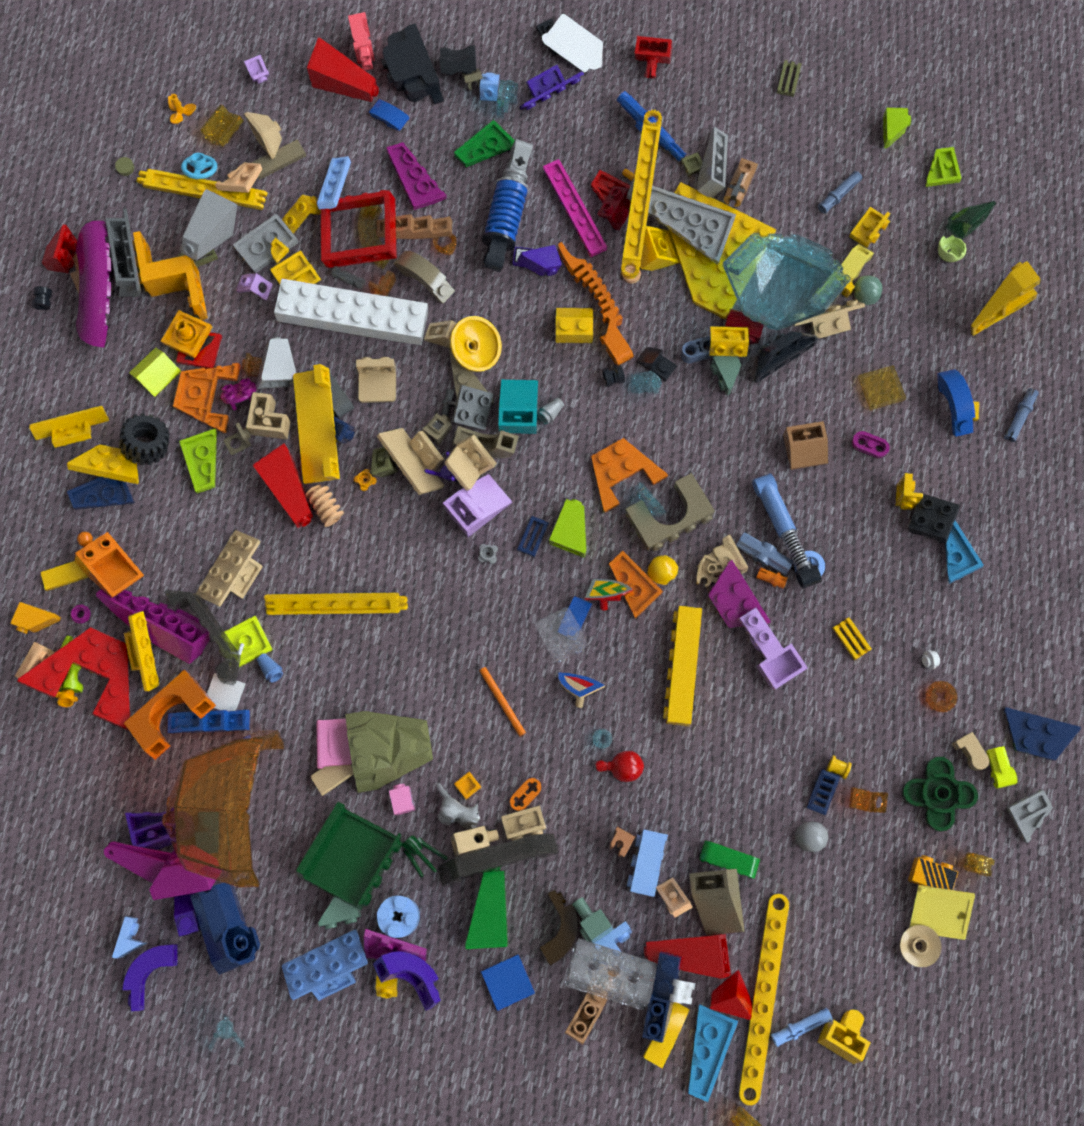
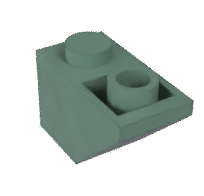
(727, 371)
(338, 912)

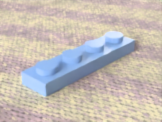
(333, 183)

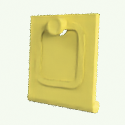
(940, 909)

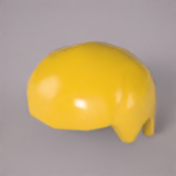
(662, 569)

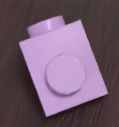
(257, 69)

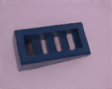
(835, 778)

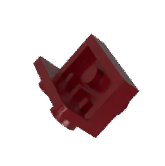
(616, 207)

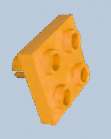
(186, 334)

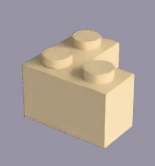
(263, 420)

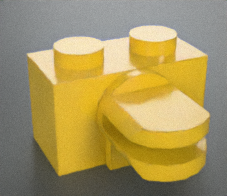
(845, 1037)

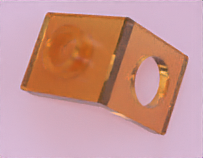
(866, 800)

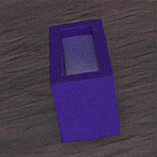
(541, 260)
(185, 915)

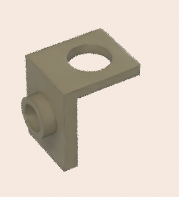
(243, 435)

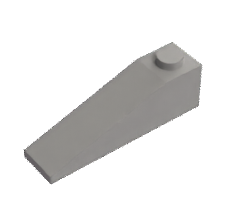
(713, 168)

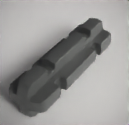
(348, 277)

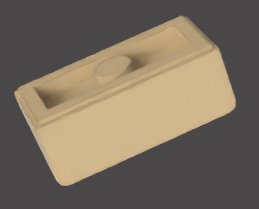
(330, 777)

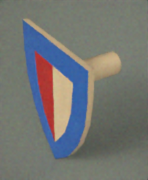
(579, 686)

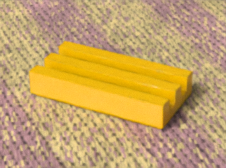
(842, 625)

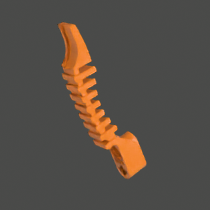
(613, 339)

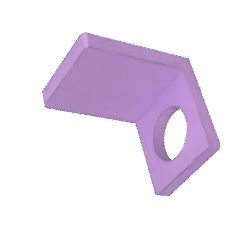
(250, 283)

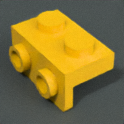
(869, 227)

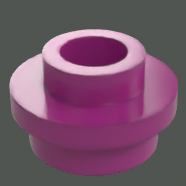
(75, 611)

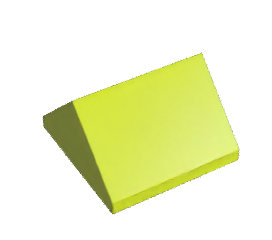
(155, 371)

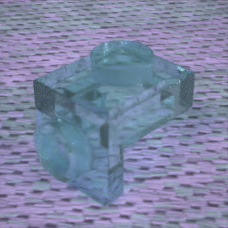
(645, 382)

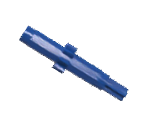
(638, 112)

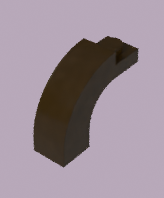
(563, 941)

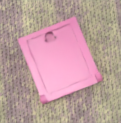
(332, 743)

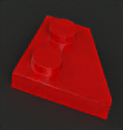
(604, 183)

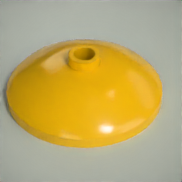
(484, 342)

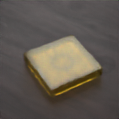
(882, 387)

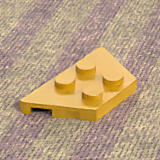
(106, 463)

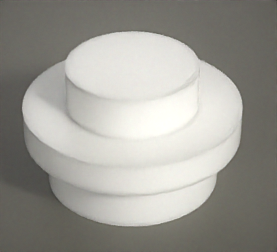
(930, 659)

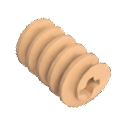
(323, 505)

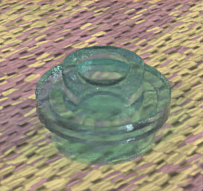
(607, 734)

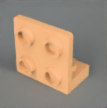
(35, 656)

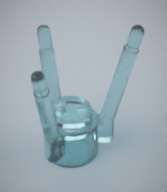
(225, 1031)

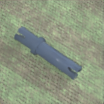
(834, 197)
(1025, 407)

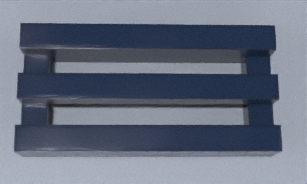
(527, 551)

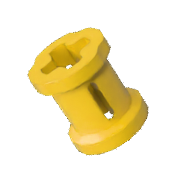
(839, 767)

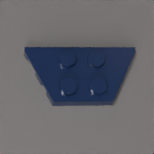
(1038, 734)

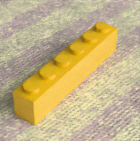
(684, 666)

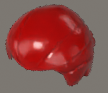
(625, 766)

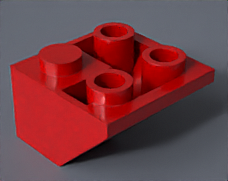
(60, 251)

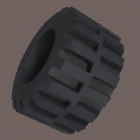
(147, 427)

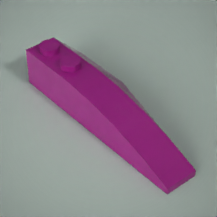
(168, 629)

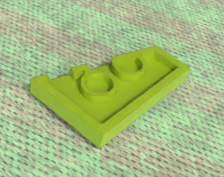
(201, 459)

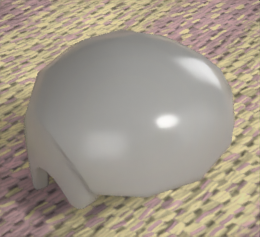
(811, 836)

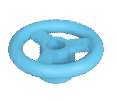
(199, 163)

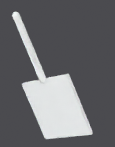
(223, 695)

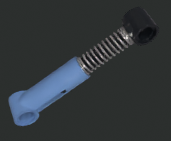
(766, 489)

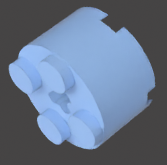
(386, 916)

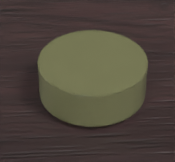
(124, 166)

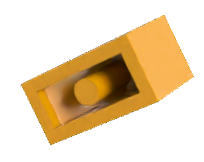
(32, 619)

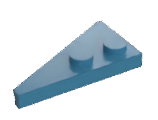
(960, 555)

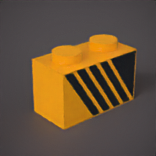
(931, 874)

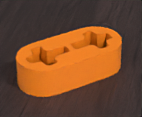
(521, 791)

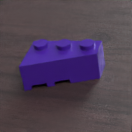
(148, 830)

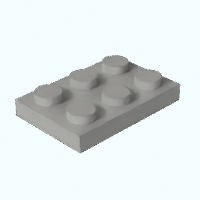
(256, 245)

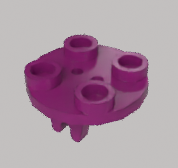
(238, 392)

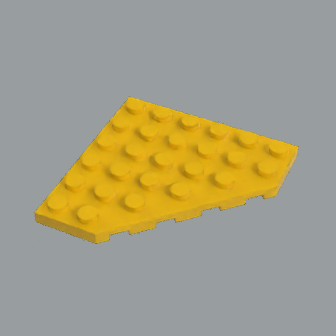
(704, 278)

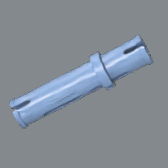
(807, 1024)

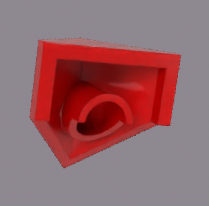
(732, 997)

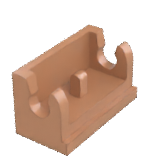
(624, 839)

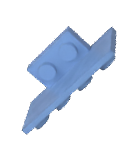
(326, 967)

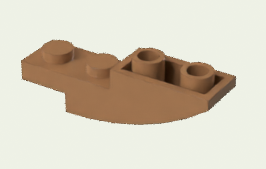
(586, 1016)

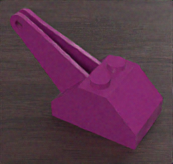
(159, 868)

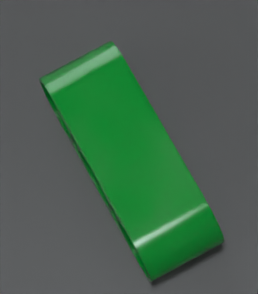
(729, 859)

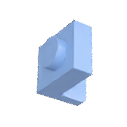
(489, 87)

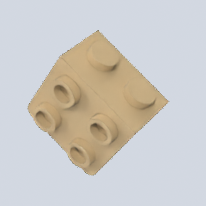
(376, 380)
(469, 461)

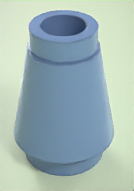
(270, 668)

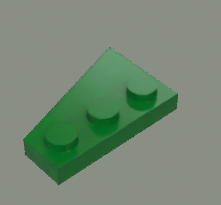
(485, 144)

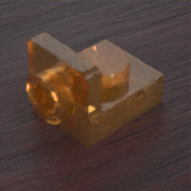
(385, 284)
(251, 365)

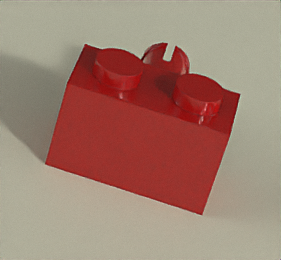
(653, 52)

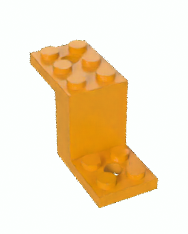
(169, 275)

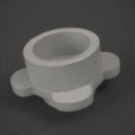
(488, 558)

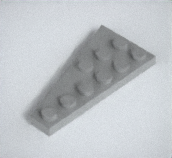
(695, 222)

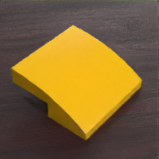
(296, 269)

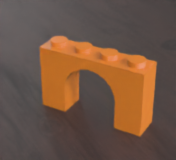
(146, 721)

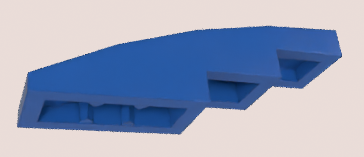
(212, 722)

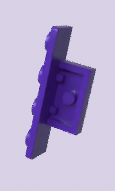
(546, 83)

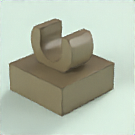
(471, 77)

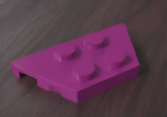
(734, 597)

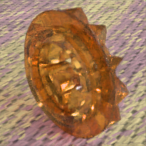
(950, 696)

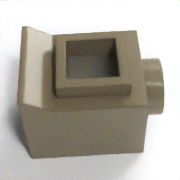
(438, 427)

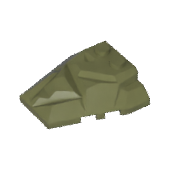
(385, 747)

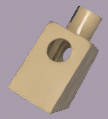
(464, 841)

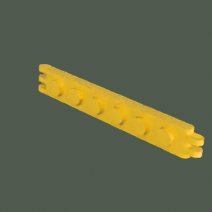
(195, 187)
(334, 603)

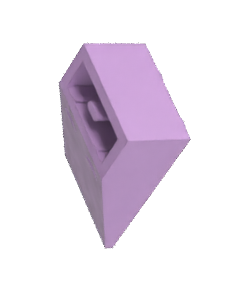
(476, 506)

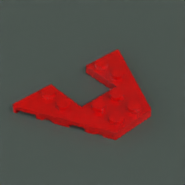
(97, 654)

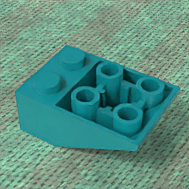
(518, 406)

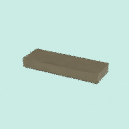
(285, 156)

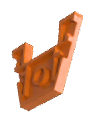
(197, 391)
(617, 464)

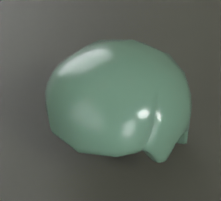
(868, 289)

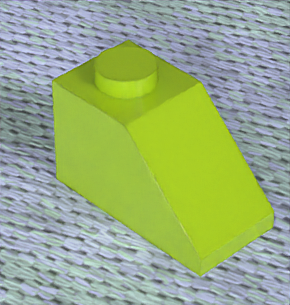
(895, 124)

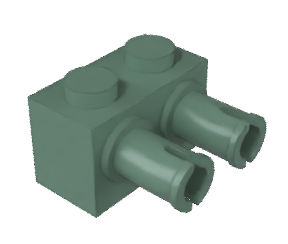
(593, 924)

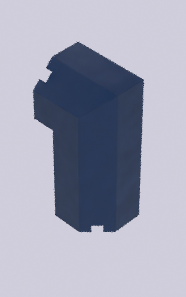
(224, 928)

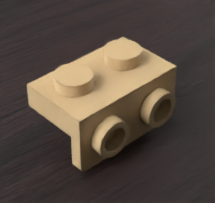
(524, 823)

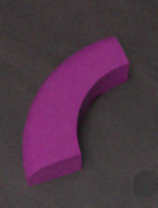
(93, 283)

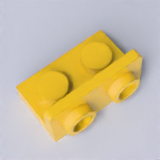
(729, 341)
(905, 493)

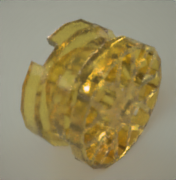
(979, 864)
(744, 1117)

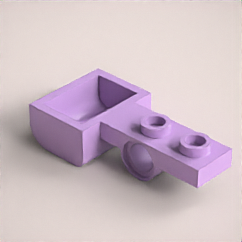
(780, 663)

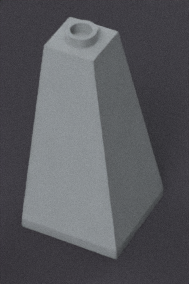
(209, 225)

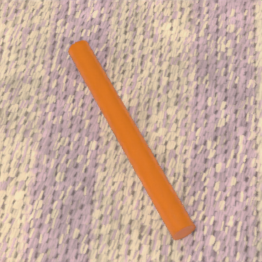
(502, 701)

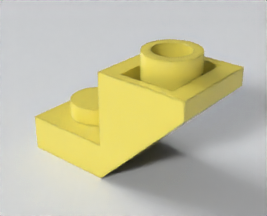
(855, 261)

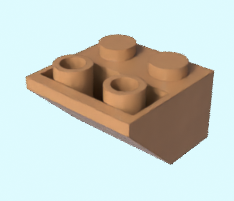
(806, 445)

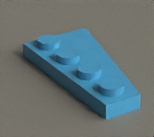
(710, 1046)

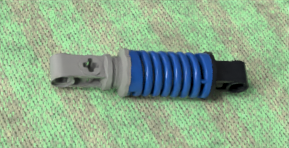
(507, 207)

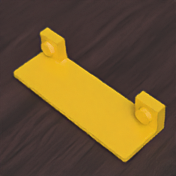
(316, 425)

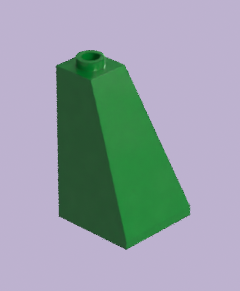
(489, 918)

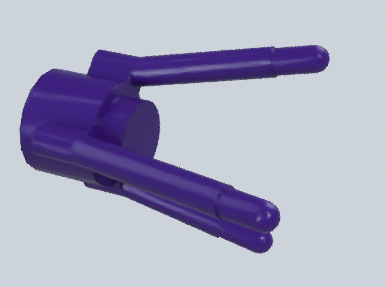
(445, 473)

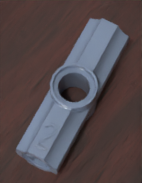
(764, 553)

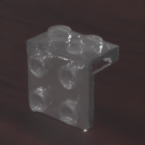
(561, 635)

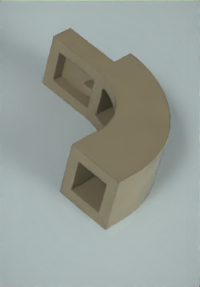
(419, 268)
(497, 445)

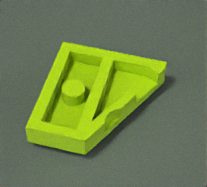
(943, 168)

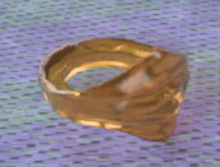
(448, 249)

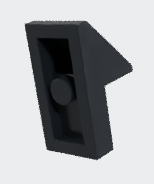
(654, 361)

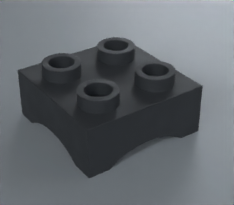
(458, 60)
(934, 518)

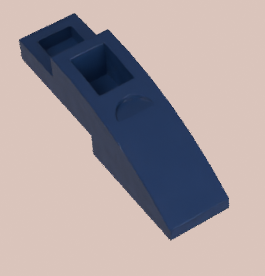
(660, 1007)

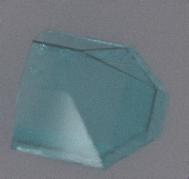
(784, 279)

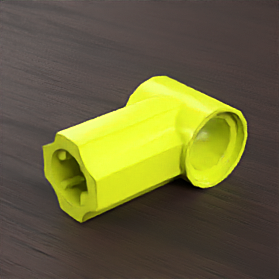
(1001, 770)

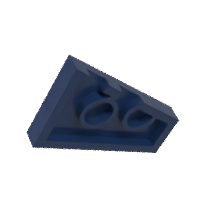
(100, 493)

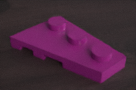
(378, 944)

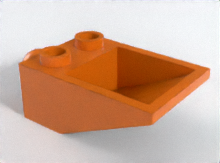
(109, 564)

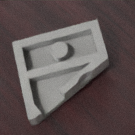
(1029, 813)

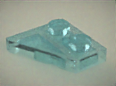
(653, 504)

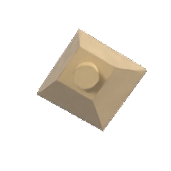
(265, 132)

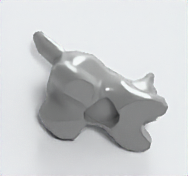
(453, 811)

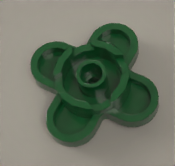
(955, 794)

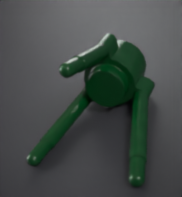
(413, 847)

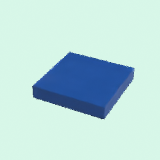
(508, 982)

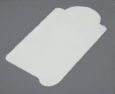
(574, 44)

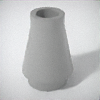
(550, 411)

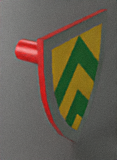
(606, 590)

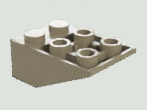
(718, 901)

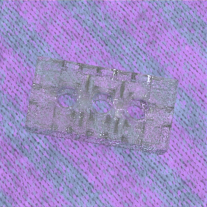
(620, 965)

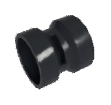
(41, 298)
(613, 375)

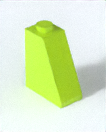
(570, 529)

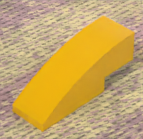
(659, 1052)

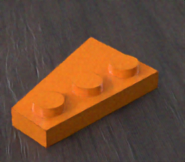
(644, 589)

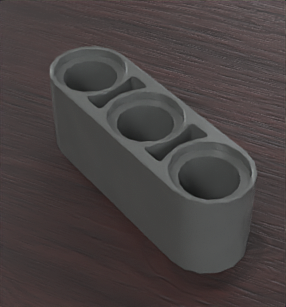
(340, 401)

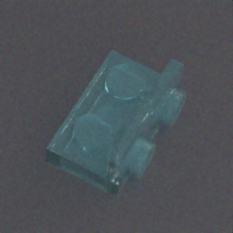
(506, 95)

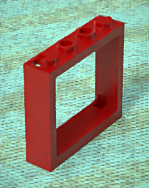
(366, 254)

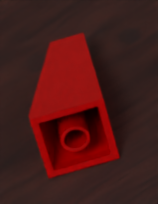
(338, 74)
(283, 480)
(698, 954)

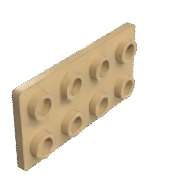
(413, 458)
(232, 571)

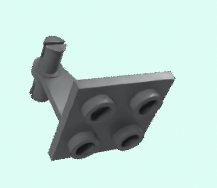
(470, 408)

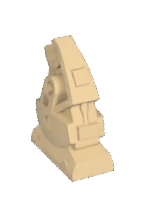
(716, 561)

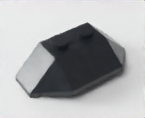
(782, 351)

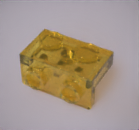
(221, 126)

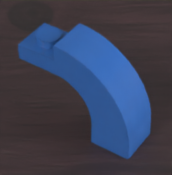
(960, 400)

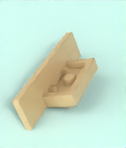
(833, 320)

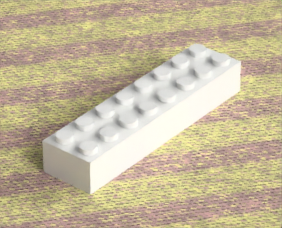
(351, 312)

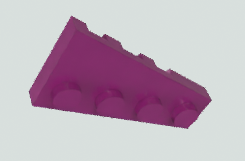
(415, 181)

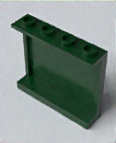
(349, 857)

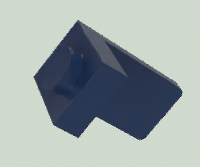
(343, 431)

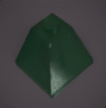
(968, 219)

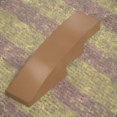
(418, 228)

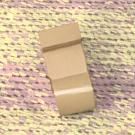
(973, 751)

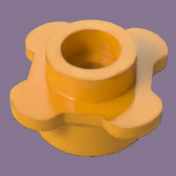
(365, 474)
(66, 698)

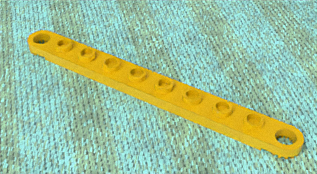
(641, 194)
(763, 999)

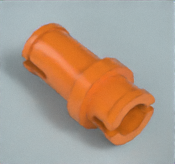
(772, 578)

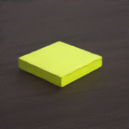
(253, 638)

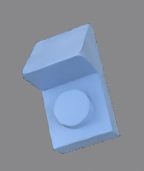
(619, 934)
(125, 943)

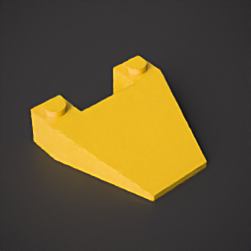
(1012, 295)

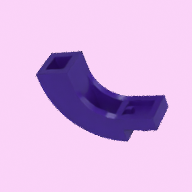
(142, 967)
(413, 970)

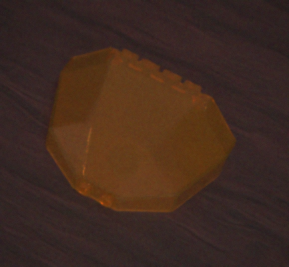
(210, 808)

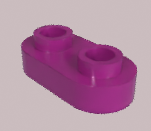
(870, 444)

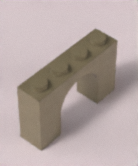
(654, 533)

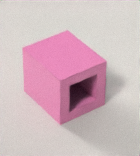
(401, 799)

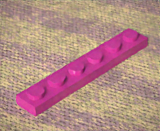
(575, 208)

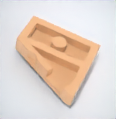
(241, 178)

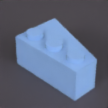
(647, 862)

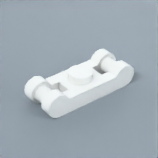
(682, 991)

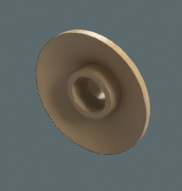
(930, 946)

